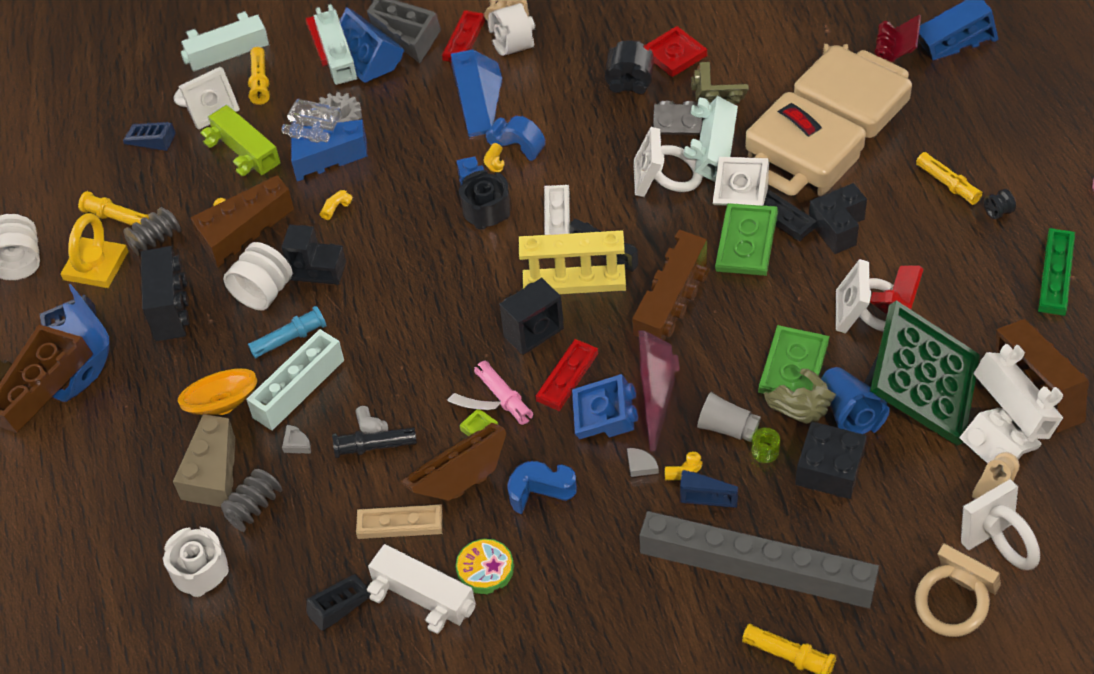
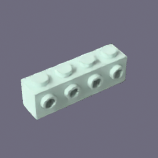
(295, 379)

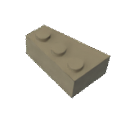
(208, 463)

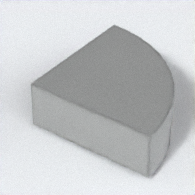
(295, 441)
(641, 463)

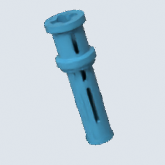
(298, 327)

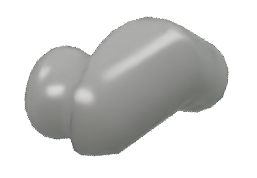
(369, 424)

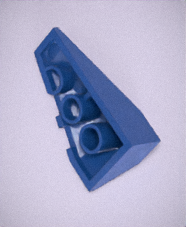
(369, 47)

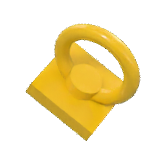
(94, 259)

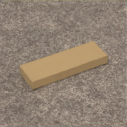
(399, 521)

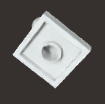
(205, 96)
(650, 161)
(854, 297)
(993, 514)

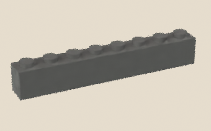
(759, 559)

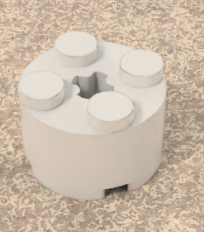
(511, 29)
(195, 560)

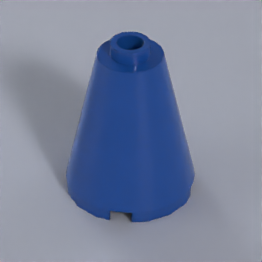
(854, 404)

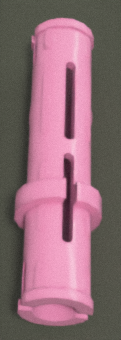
(509, 399)

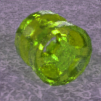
(763, 452)

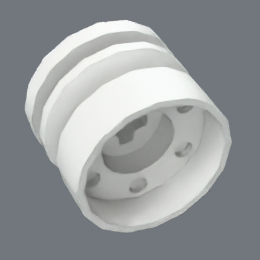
(18, 247)
(258, 276)

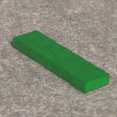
(1056, 272)

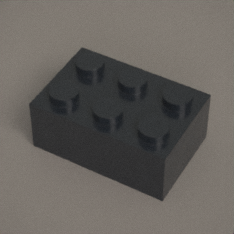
(164, 293)

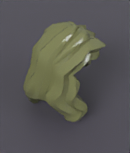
(803, 403)

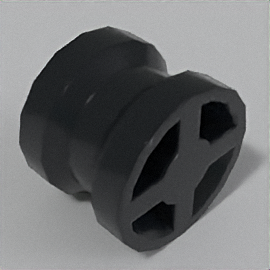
(999, 204)

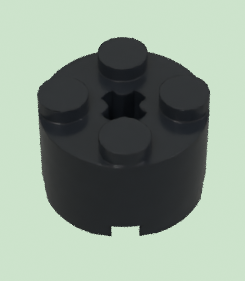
(629, 67)
(485, 199)

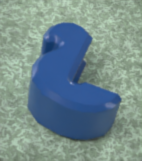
(519, 131)
(540, 479)

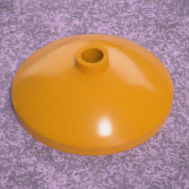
(218, 392)

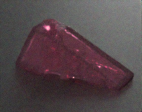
(657, 376)

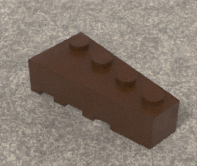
(241, 218)
(673, 286)
(1048, 369)
(38, 373)

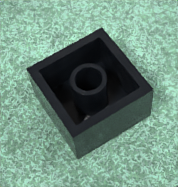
(532, 316)
(830, 460)

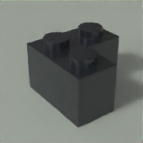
(838, 216)
(310, 259)

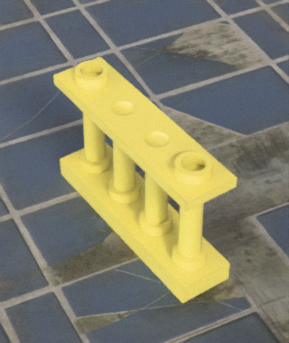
(575, 279)

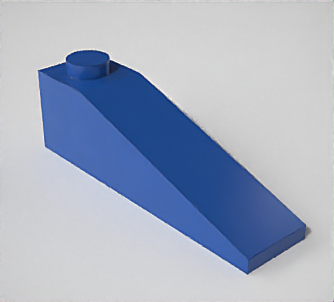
(478, 88)

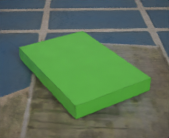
(746, 239)
(789, 354)

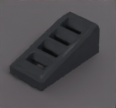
(324, 614)

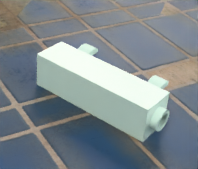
(224, 42)
(335, 46)
(715, 135)

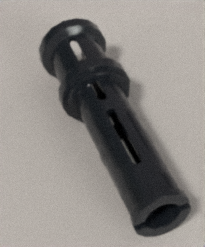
(362, 442)

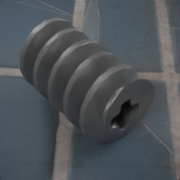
(151, 229)
(248, 497)

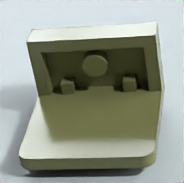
(702, 85)

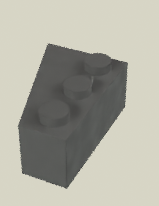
(406, 24)

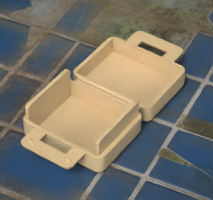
(849, 99)

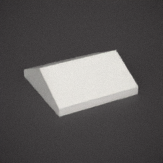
(741, 181)

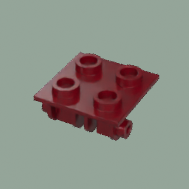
(897, 41)

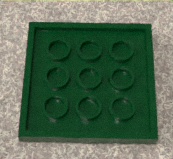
(925, 373)

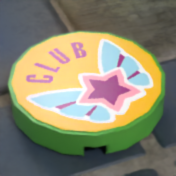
(485, 566)

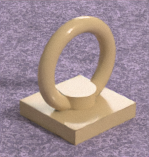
(966, 573)

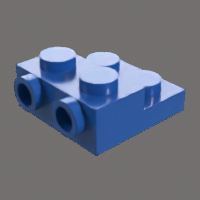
(604, 407)

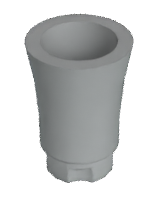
(727, 418)

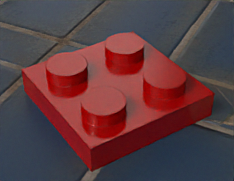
(676, 51)

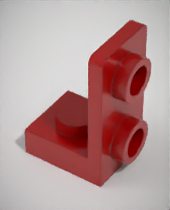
(903, 289)

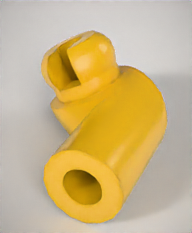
(492, 158)
(332, 203)
(691, 464)

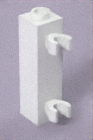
(1017, 395)
(422, 585)

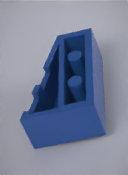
(957, 28)
(344, 146)

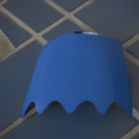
(84, 323)

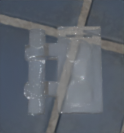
(311, 114)

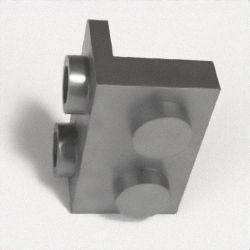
(676, 118)

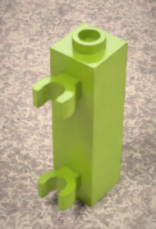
(243, 139)

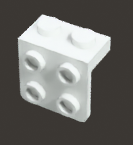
(997, 433)

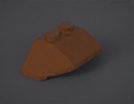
(459, 466)

